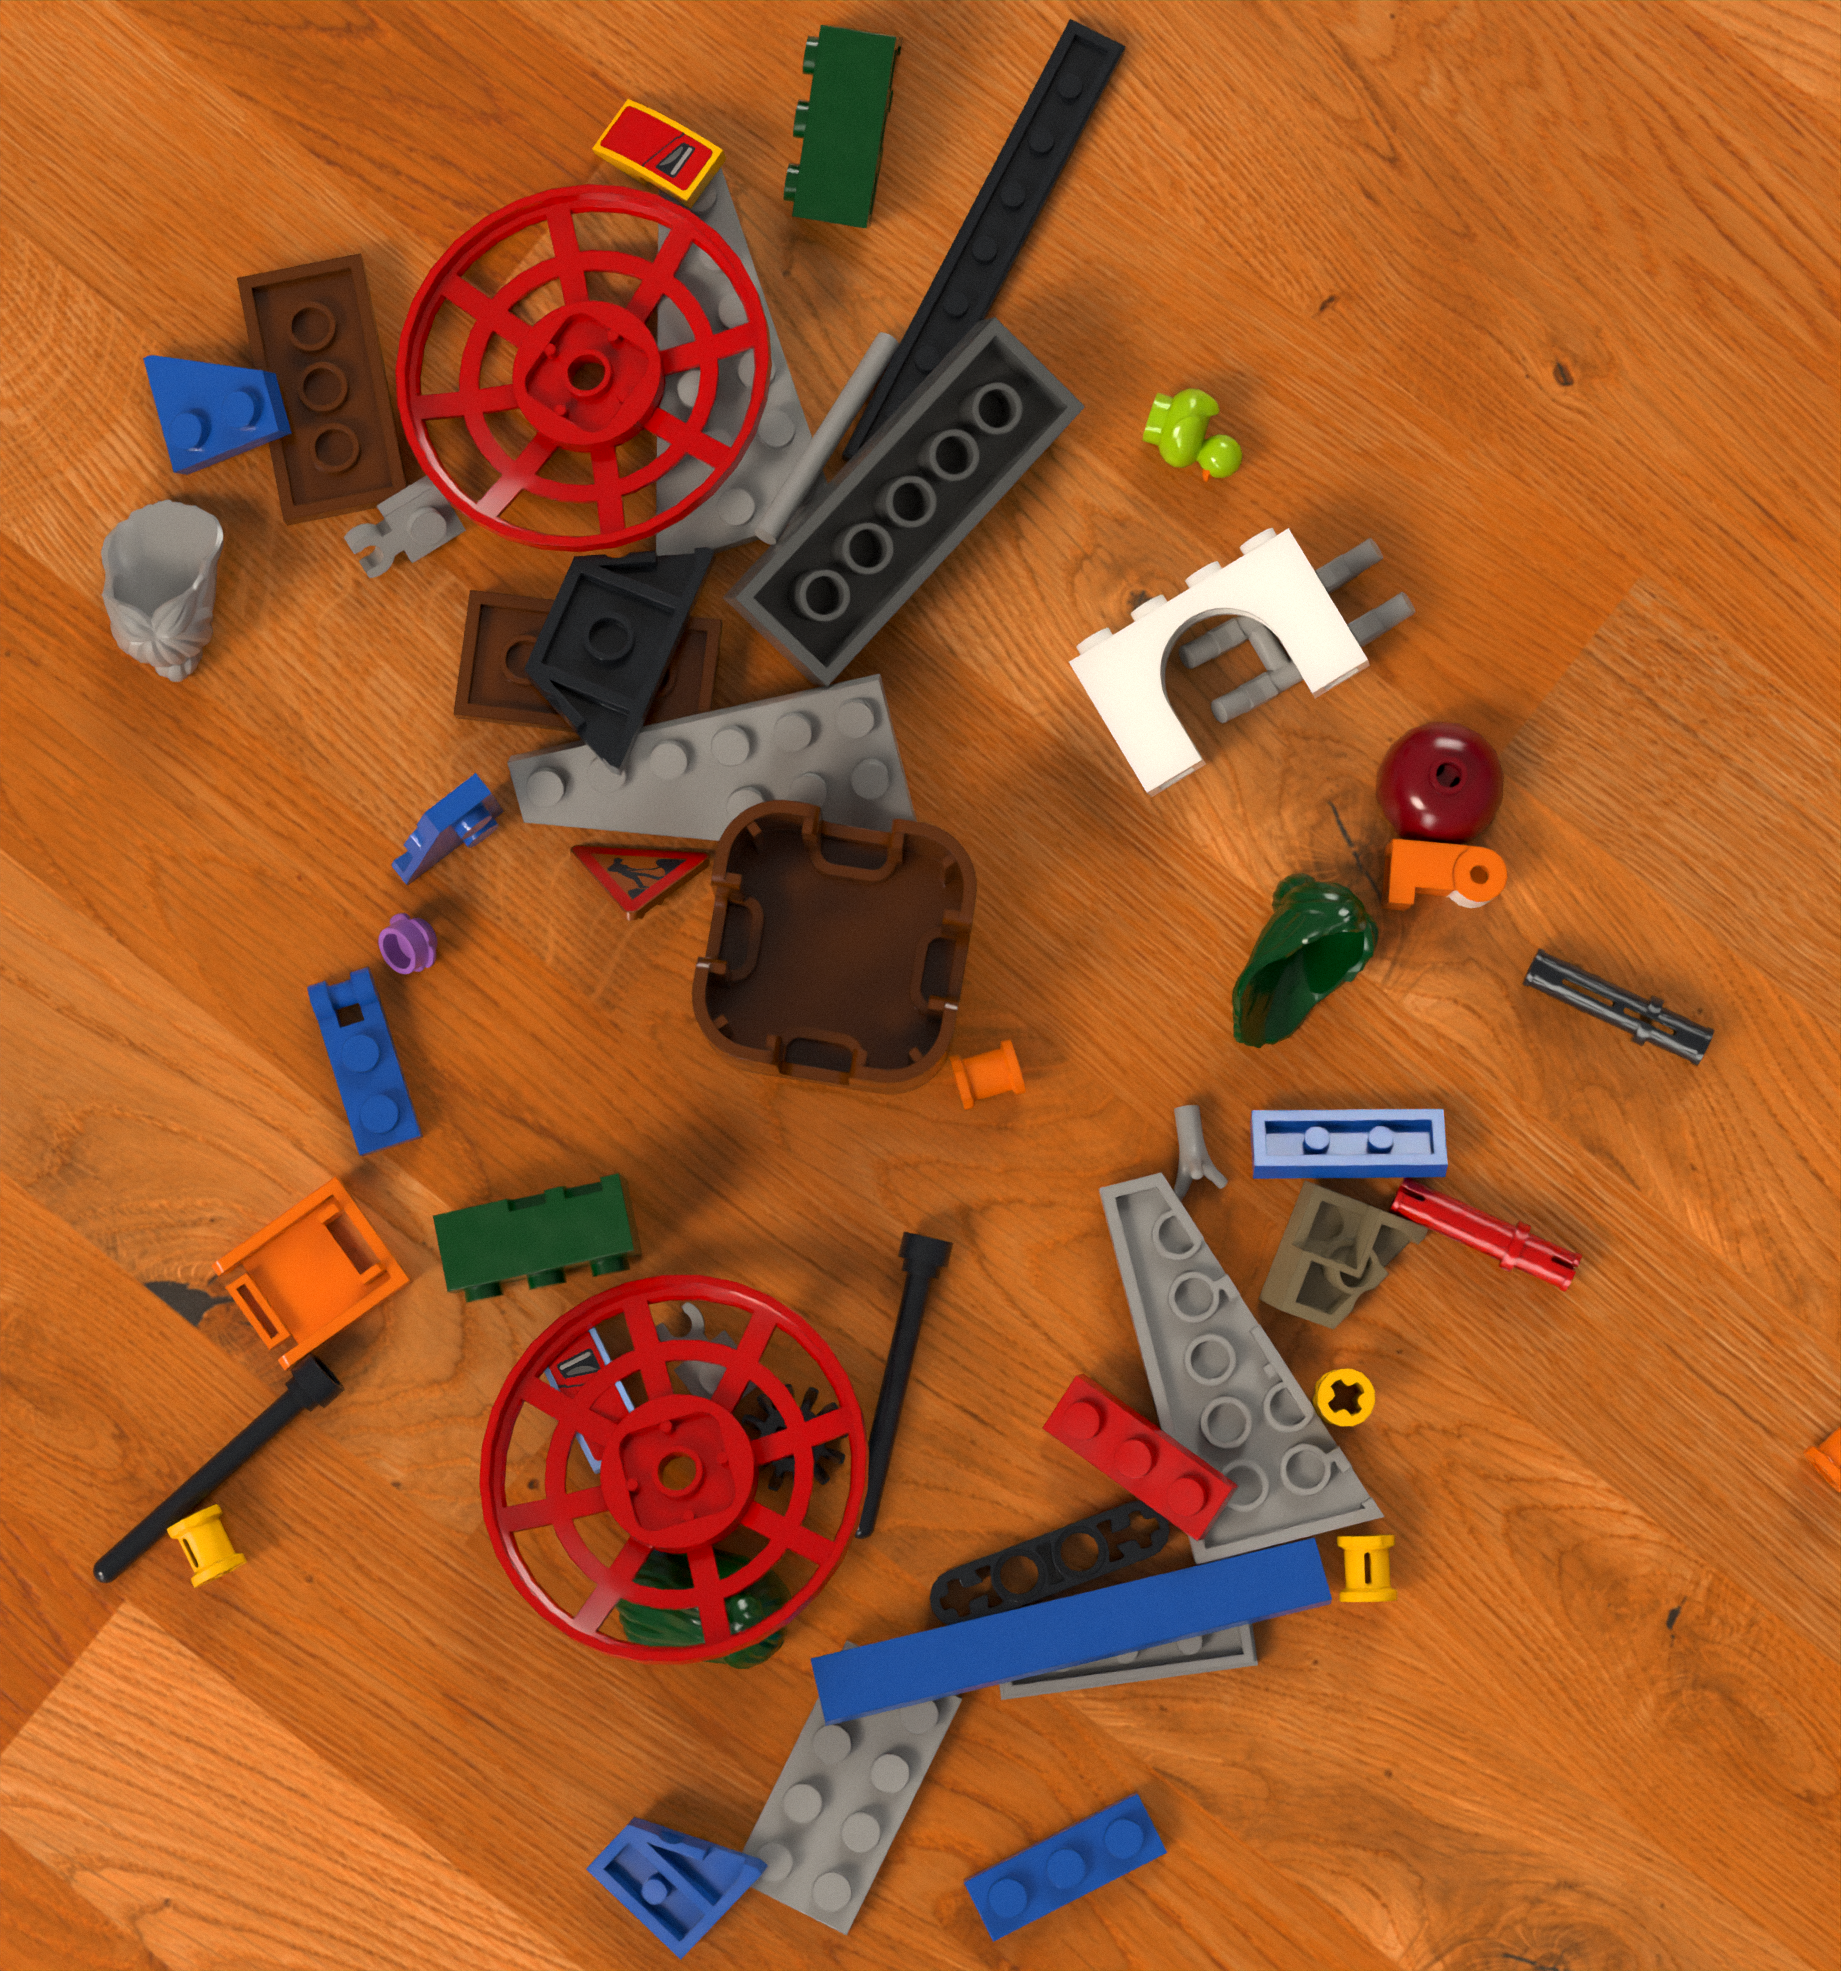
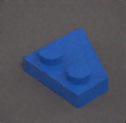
(214, 410)
(460, 817)
(673, 1880)

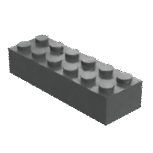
(904, 502)

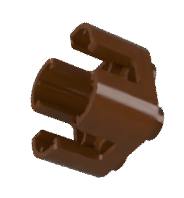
(835, 949)

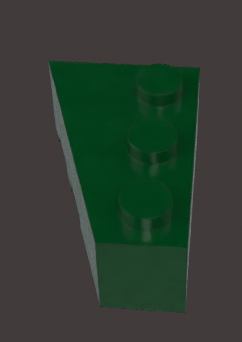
(842, 125)
(538, 1238)

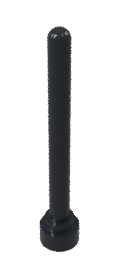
(922, 1262)
(310, 1386)

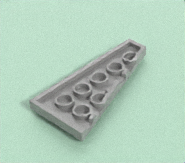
(783, 432)
(707, 768)
(1224, 1383)

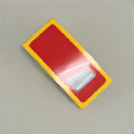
(660, 152)

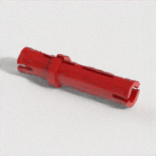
(1508, 1243)

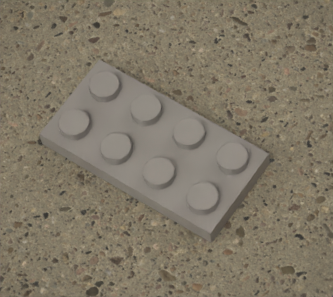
(843, 1806)

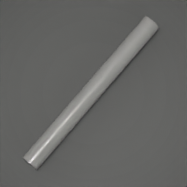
(826, 438)

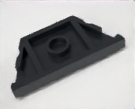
(614, 642)

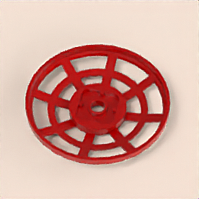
(565, 341)
(647, 1442)

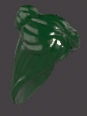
(1301, 956)
(684, 1626)

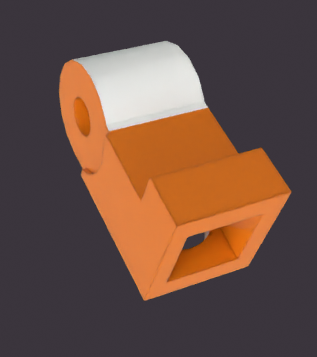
(1456, 871)

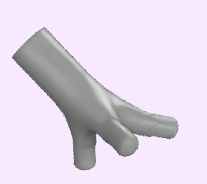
(1193, 1155)

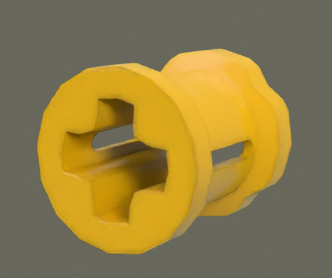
(1362, 1401)
(206, 1546)
(1379, 1587)

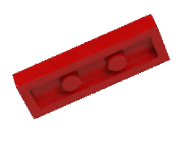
(1140, 1457)

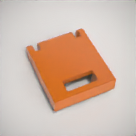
(303, 1278)

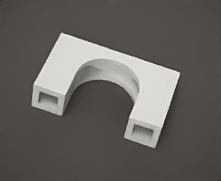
(1128, 668)

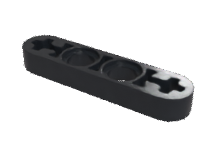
(1046, 1555)

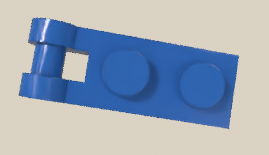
(365, 1064)

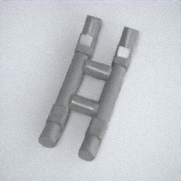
(1281, 670)

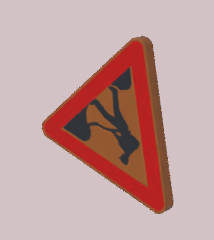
(637, 877)

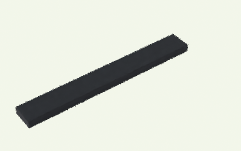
(999, 217)

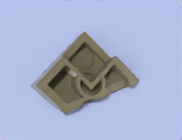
(1333, 1254)

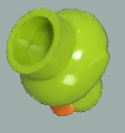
(1180, 429)

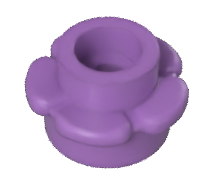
(408, 944)

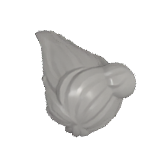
(163, 585)

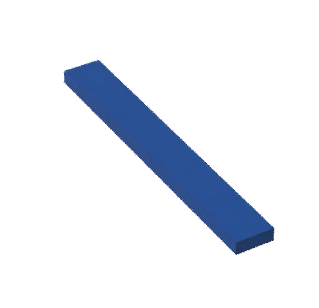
(1070, 1631)

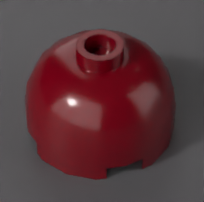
(1425, 804)

